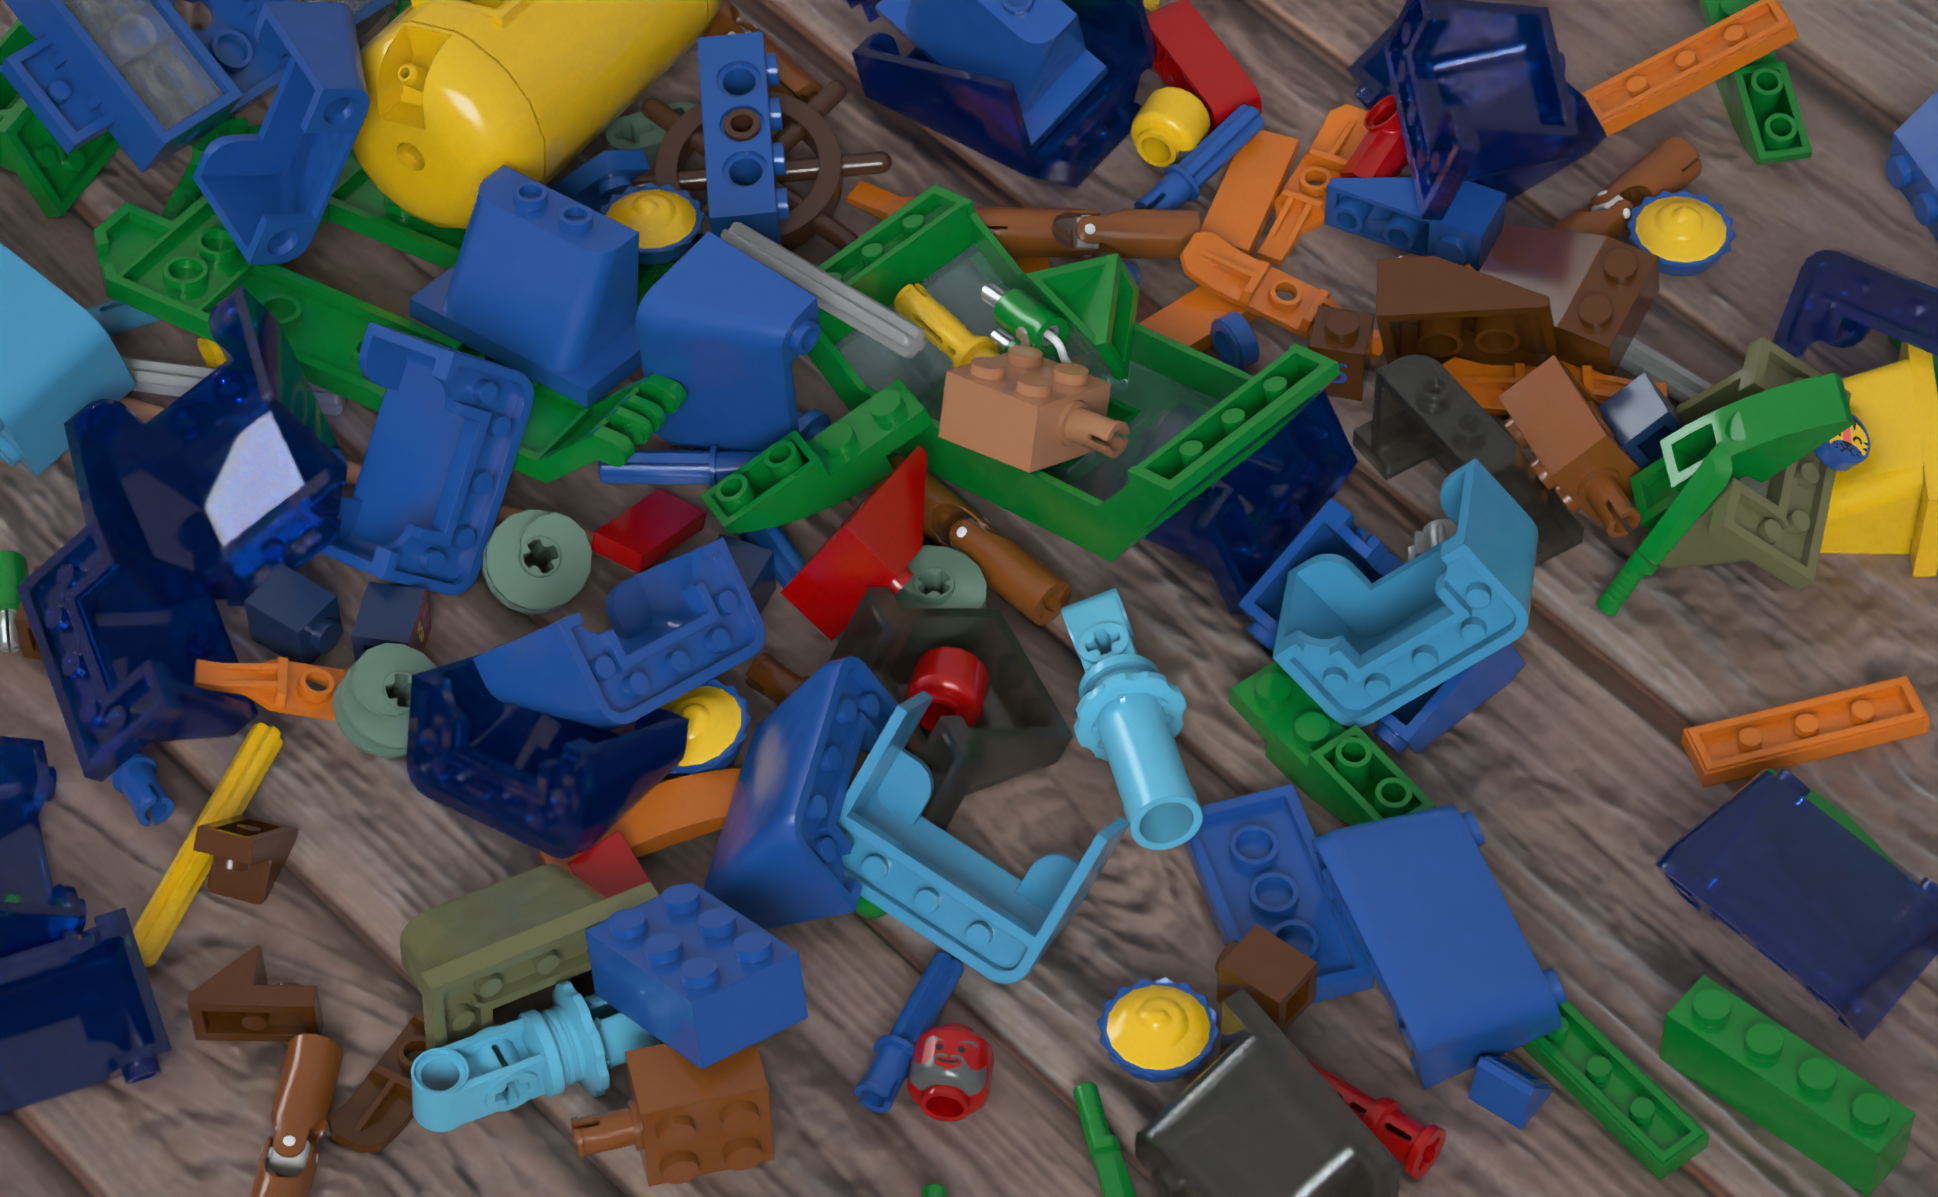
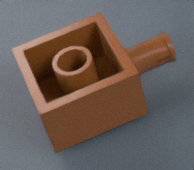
(1572, 445)
(686, 1116)

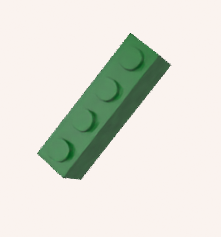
(1786, 1085)

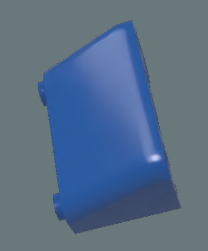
(730, 340)
(431, 462)
(667, 637)
(1426, 716)
(781, 832)
(1438, 938)

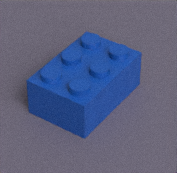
(696, 974)

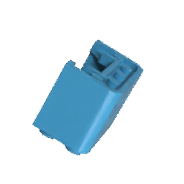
(50, 365)
(1388, 641)

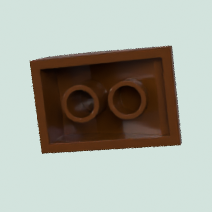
(1593, 286)
(1460, 313)

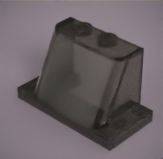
(1427, 415)
(1019, 720)
(1262, 1125)

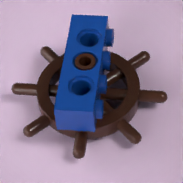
(745, 159)

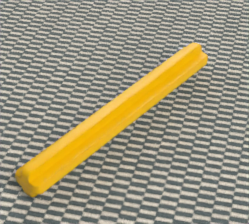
(190, 866)

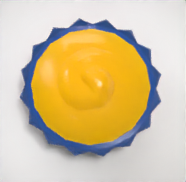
(663, 218)
(1682, 231)
(715, 726)
(1158, 1029)

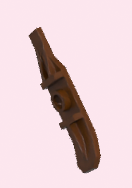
(384, 1099)

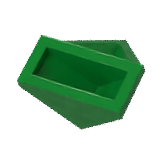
(1099, 306)

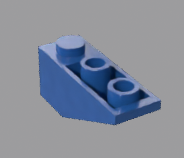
(1390, 214)

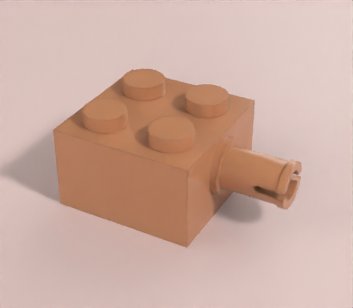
(1029, 410)

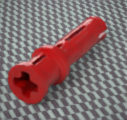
(1387, 1121)

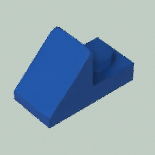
(603, 176)

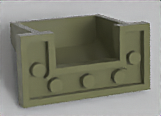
(1767, 522)
(503, 946)

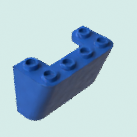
(279, 181)

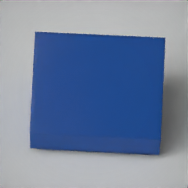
(1508, 1090)

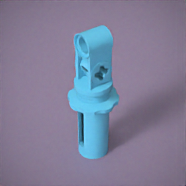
(1131, 721)
(531, 1058)

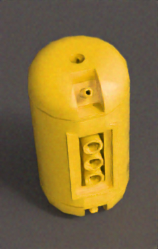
(506, 85)

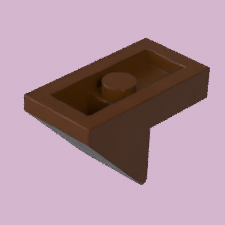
(245, 855)
(244, 1008)

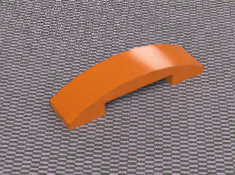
(673, 813)

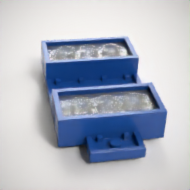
(145, 70)

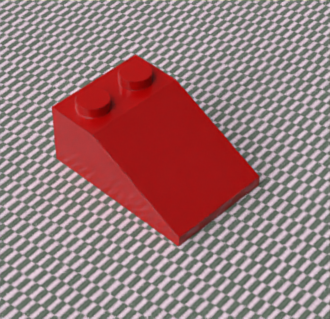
(865, 550)

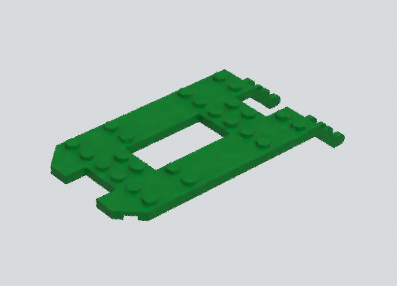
(192, 263)

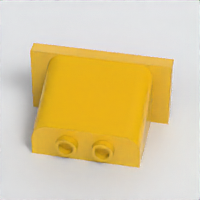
(1893, 494)

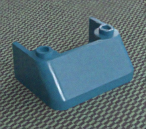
(941, 883)

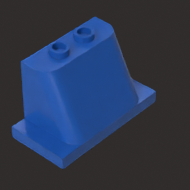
(1019, 41)
(541, 288)

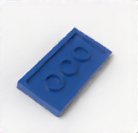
(1262, 871)

